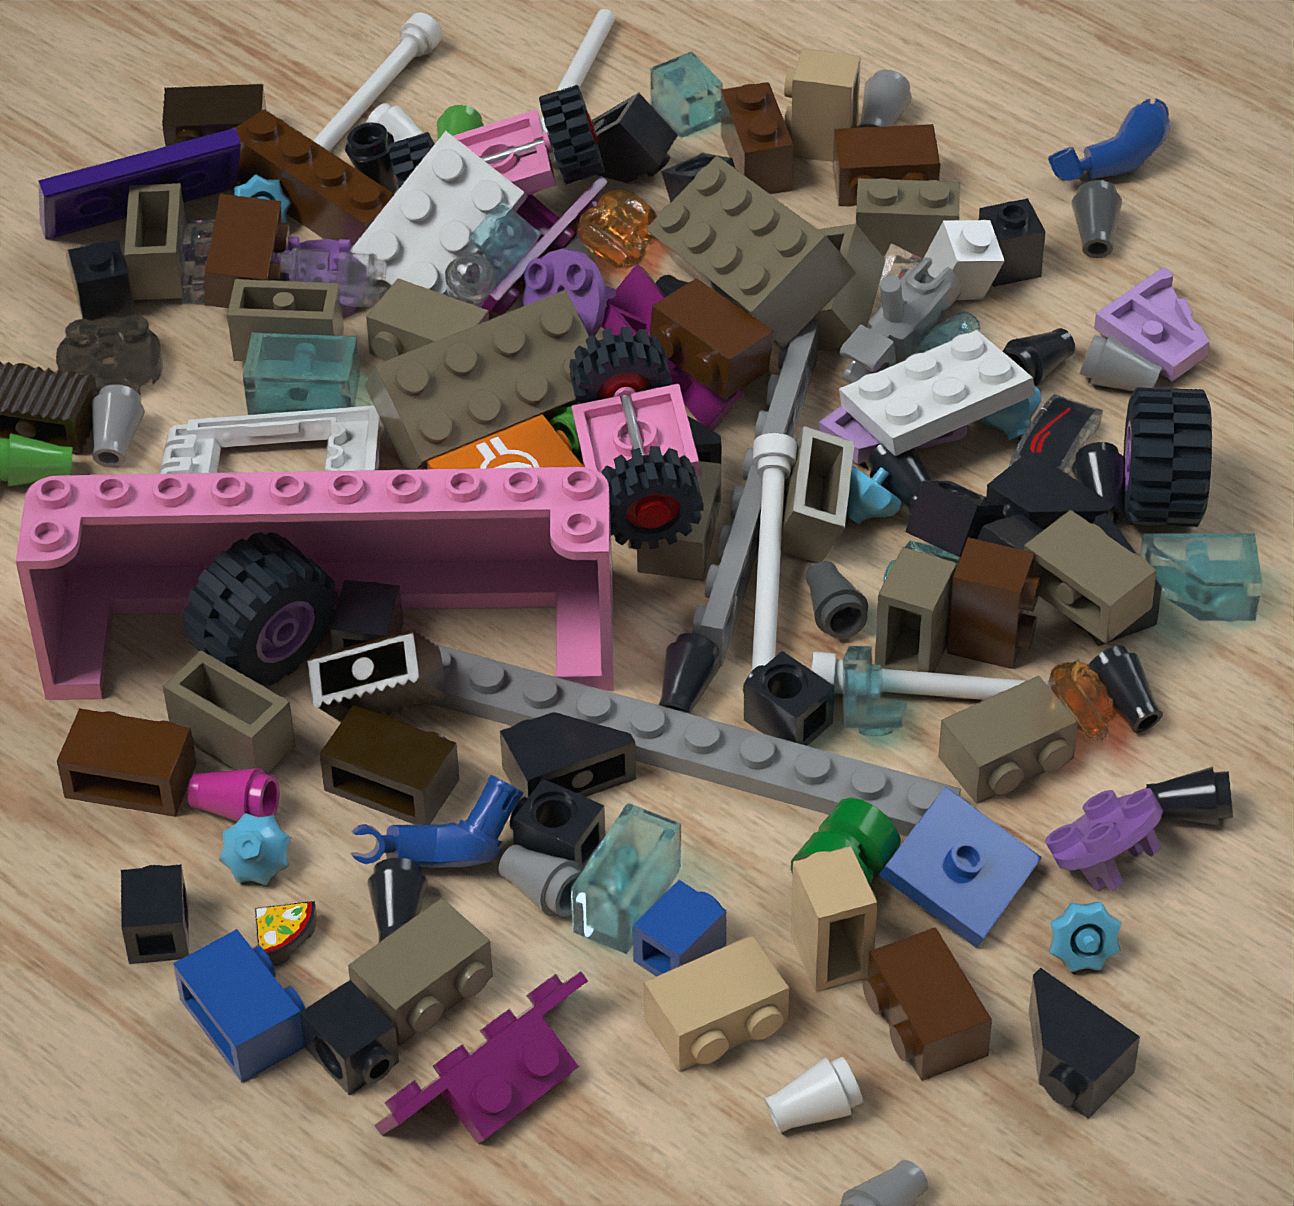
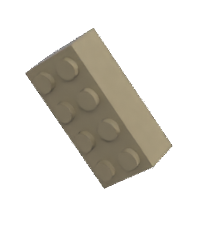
(751, 249)
(478, 380)

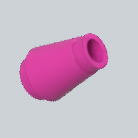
(235, 793)

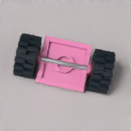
(520, 146)
(636, 436)

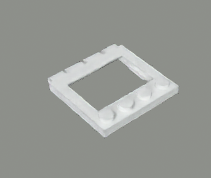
(350, 432)

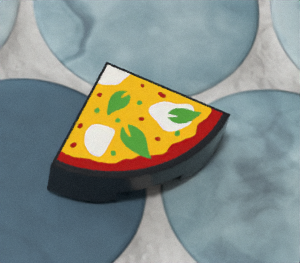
(284, 928)

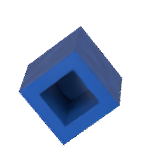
(678, 929)

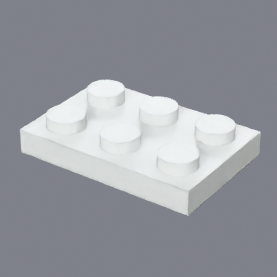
(436, 213)
(936, 392)

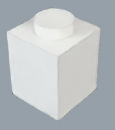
(970, 251)

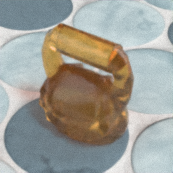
(626, 220)
(1084, 698)

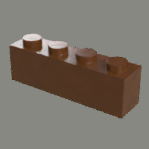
(323, 188)

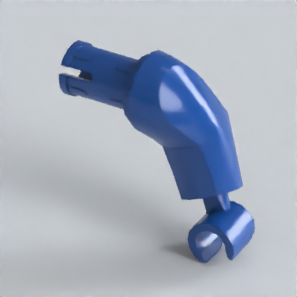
(1136, 140)
(449, 844)

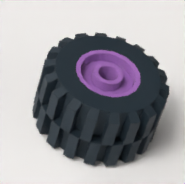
(1167, 457)
(261, 608)

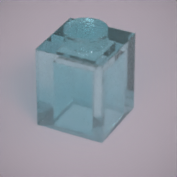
(686, 94)

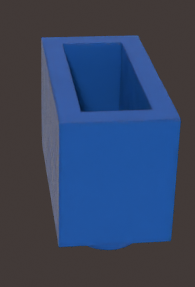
(241, 1004)

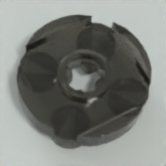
(127, 339)

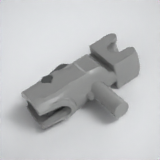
(906, 312)

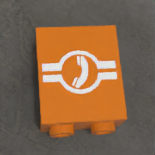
(522, 445)

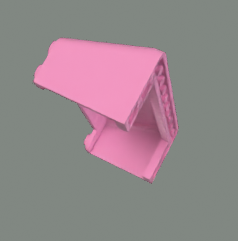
(438, 533)

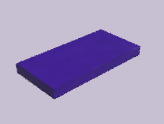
(101, 191)

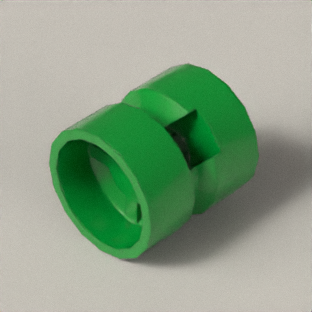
(861, 827)

